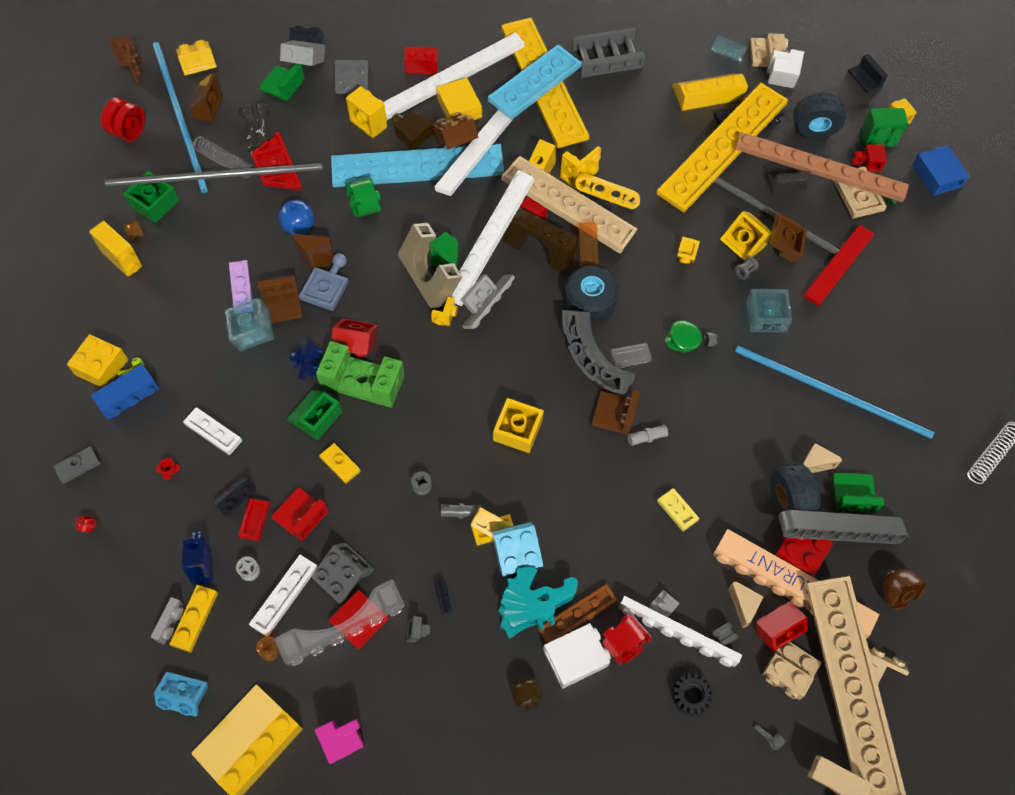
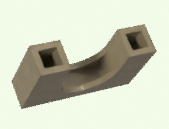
(414, 257)

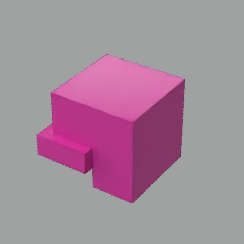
(340, 741)

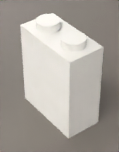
(577, 655)

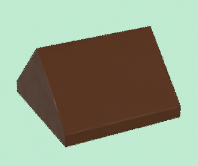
(314, 250)

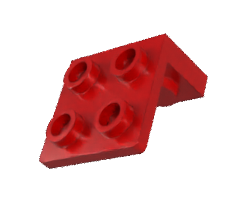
(300, 514)

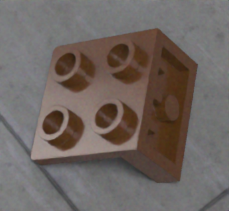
(126, 55)
(281, 298)
(615, 412)

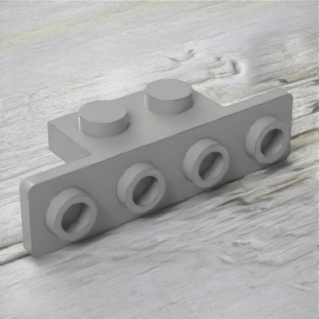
(482, 297)

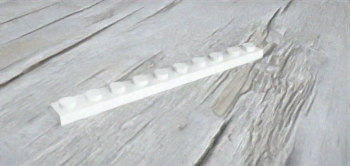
(456, 72)

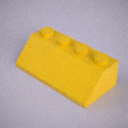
(710, 91)

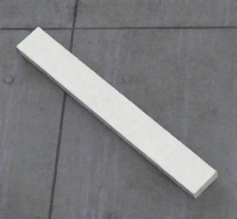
(472, 154)

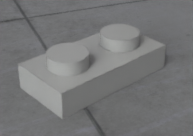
(164, 627)

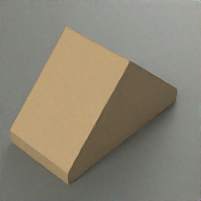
(821, 459)
(745, 602)

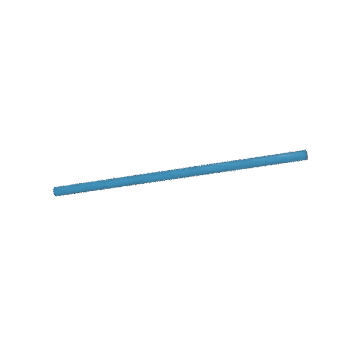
(835, 392)

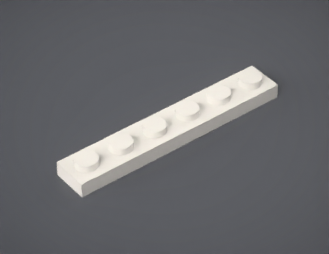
(687, 636)

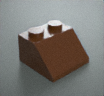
(206, 99)

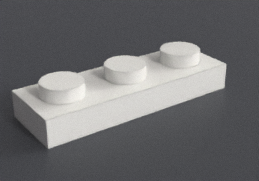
(212, 431)

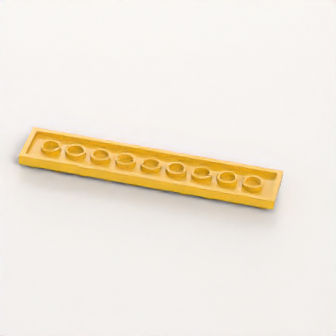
(556, 104)
(719, 148)

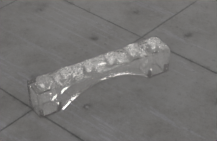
(299, 643)

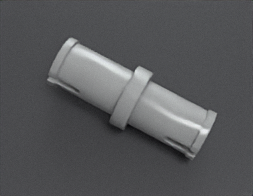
(647, 435)

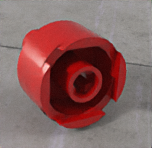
(626, 639)

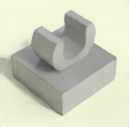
(664, 604)

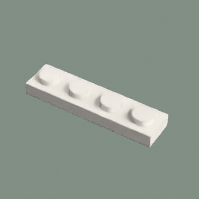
(283, 595)

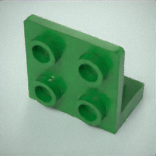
(283, 82)
(855, 493)

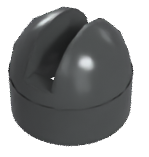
(709, 339)

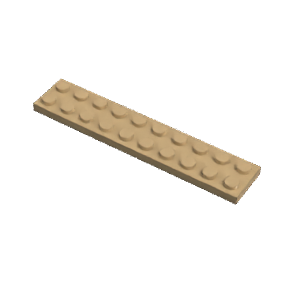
(854, 685)

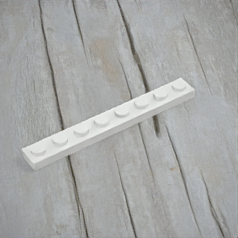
(492, 233)

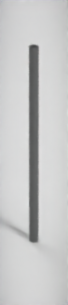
(830, 248)

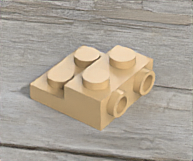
(763, 48)
(791, 670)

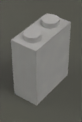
(302, 52)

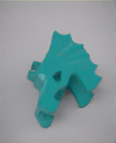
(525, 608)

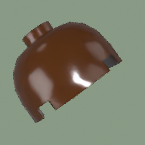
(901, 587)

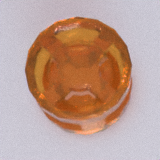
(133, 229)
(271, 652)

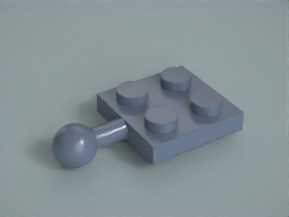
(325, 287)

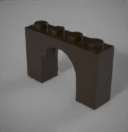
(559, 242)

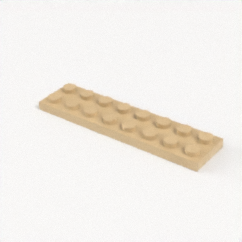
(572, 205)

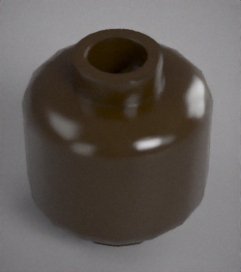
(526, 693)

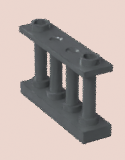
(610, 64)

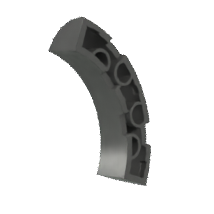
(589, 357)

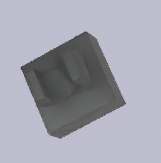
(416, 630)

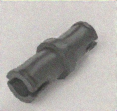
(459, 510)

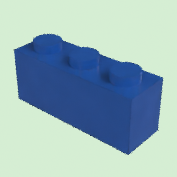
(124, 392)

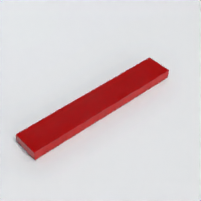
(838, 265)

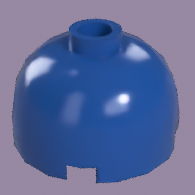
(296, 217)

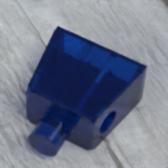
(197, 559)

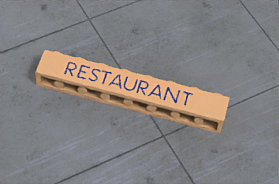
(776, 574)

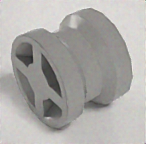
(246, 564)

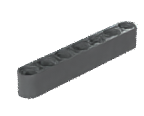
(842, 527)

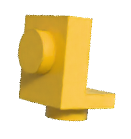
(687, 250)
(445, 317)

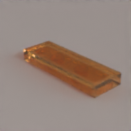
(588, 244)

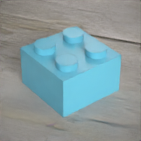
(517, 548)

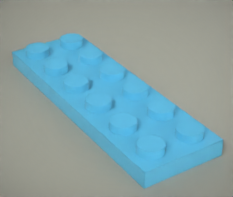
(534, 82)

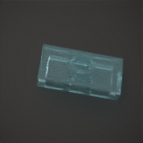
(729, 48)

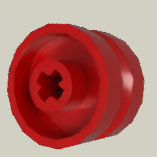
(123, 119)

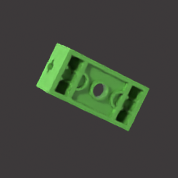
(341, 371)

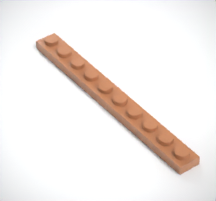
(822, 167)

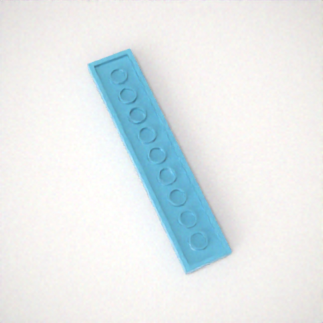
(410, 165)

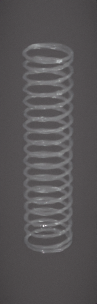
(220, 155)

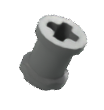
(746, 268)

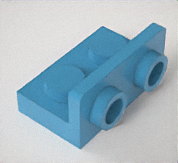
(180, 694)

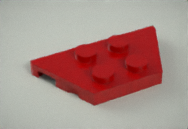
(274, 154)

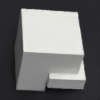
(785, 68)

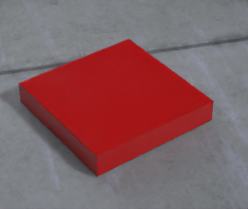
(347, 611)

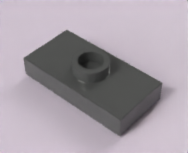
(76, 465)

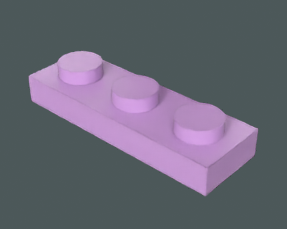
(240, 282)

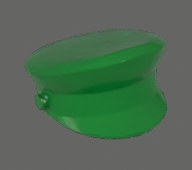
(683, 336)

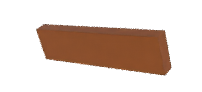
(579, 614)

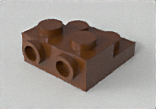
(788, 238)

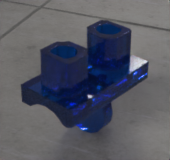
(307, 368)

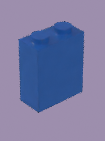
(940, 170)

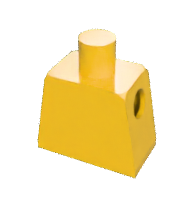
(544, 156)

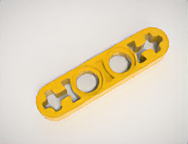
(606, 193)

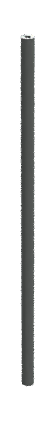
(213, 174)

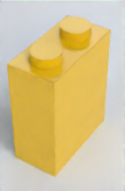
(459, 97)
(115, 248)

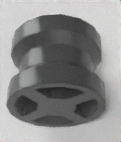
(421, 488)
(725, 634)

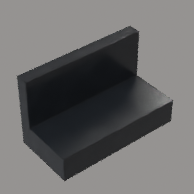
(868, 74)

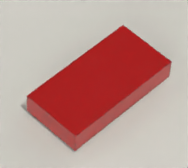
(254, 519)

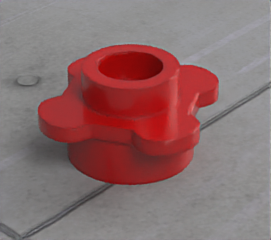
(164, 464)
(85, 523)

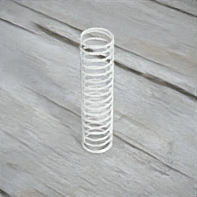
(975, 465)

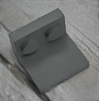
(351, 75)
(341, 571)

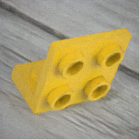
(195, 57)
(572, 167)

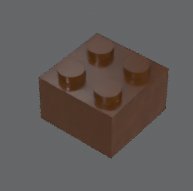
(454, 130)

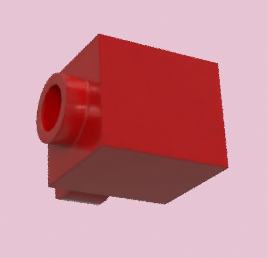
(872, 158)

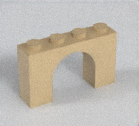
(838, 778)

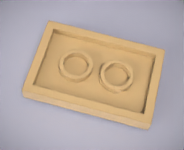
(860, 201)

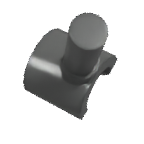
(775, 742)

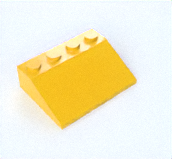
(246, 742)

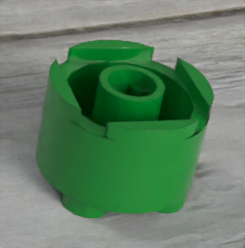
(363, 197)

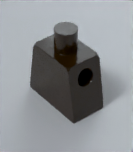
(413, 129)

